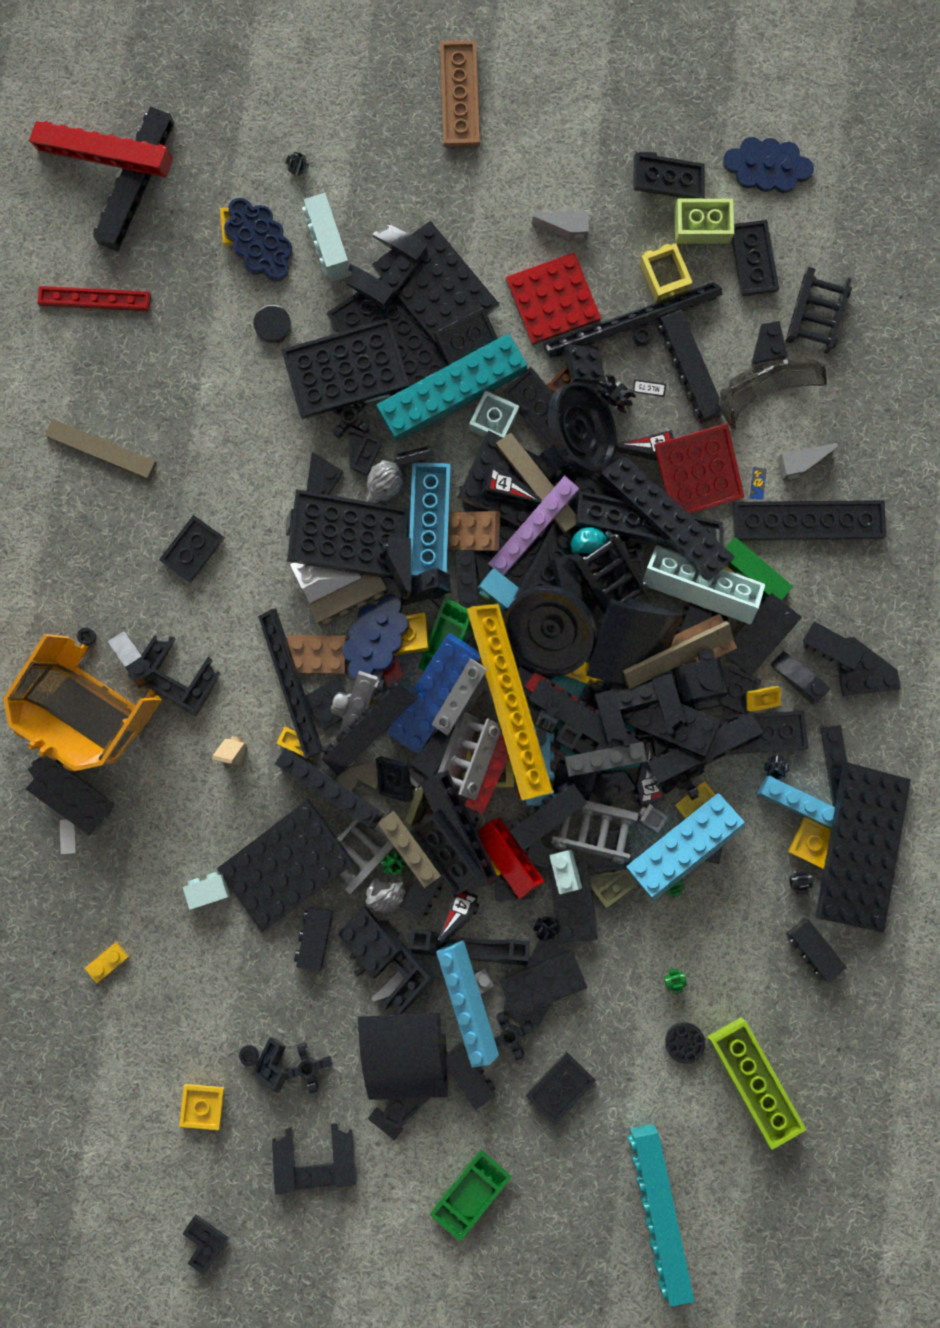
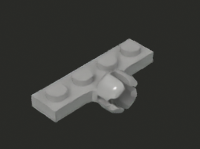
(351, 705)

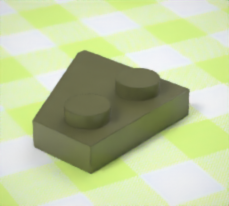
(418, 807)
(612, 886)

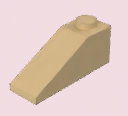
(231, 751)

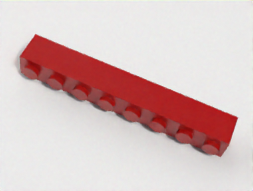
(101, 148)

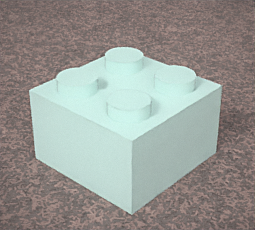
(493, 415)

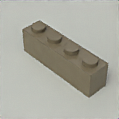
(347, 598)
(409, 849)

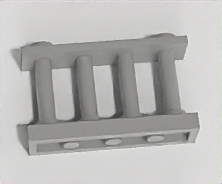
(462, 696)
(458, 747)
(607, 814)
(365, 866)

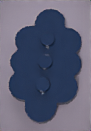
(768, 164)
(258, 239)
(376, 636)

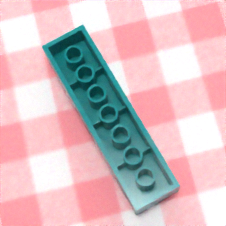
(452, 388)
(661, 1213)

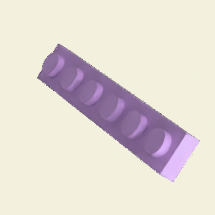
(534, 526)

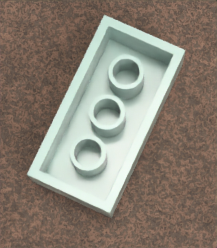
(326, 237)

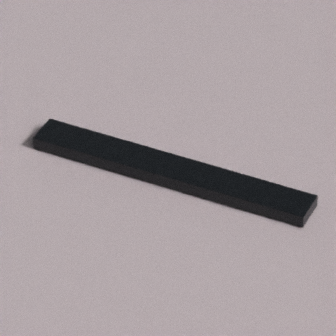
(290, 684)

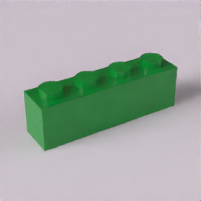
(751, 566)

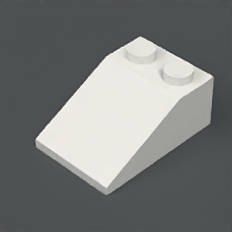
(321, 581)

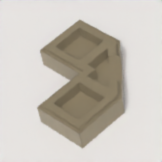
(366, 773)

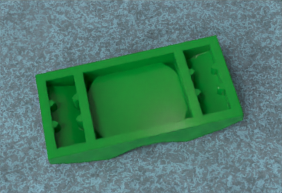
(450, 619)
(470, 1195)

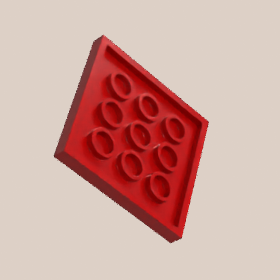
(553, 298)
(700, 469)

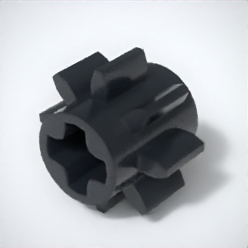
(297, 163)
(776, 767)
(801, 881)
(546, 928)

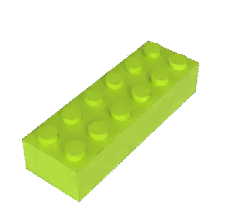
(756, 1083)

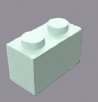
(565, 871)
(206, 891)

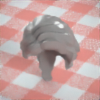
(384, 481)
(386, 895)

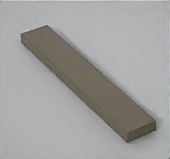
(100, 449)
(533, 477)
(677, 655)

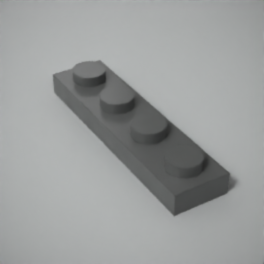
(605, 759)

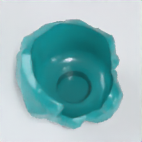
(587, 540)

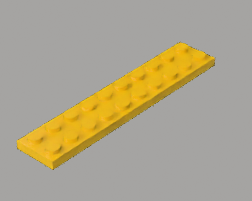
(510, 701)

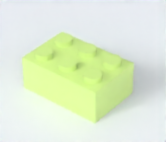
(704, 221)

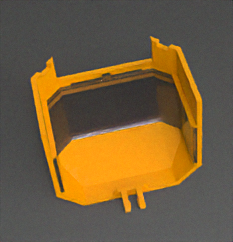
(71, 711)

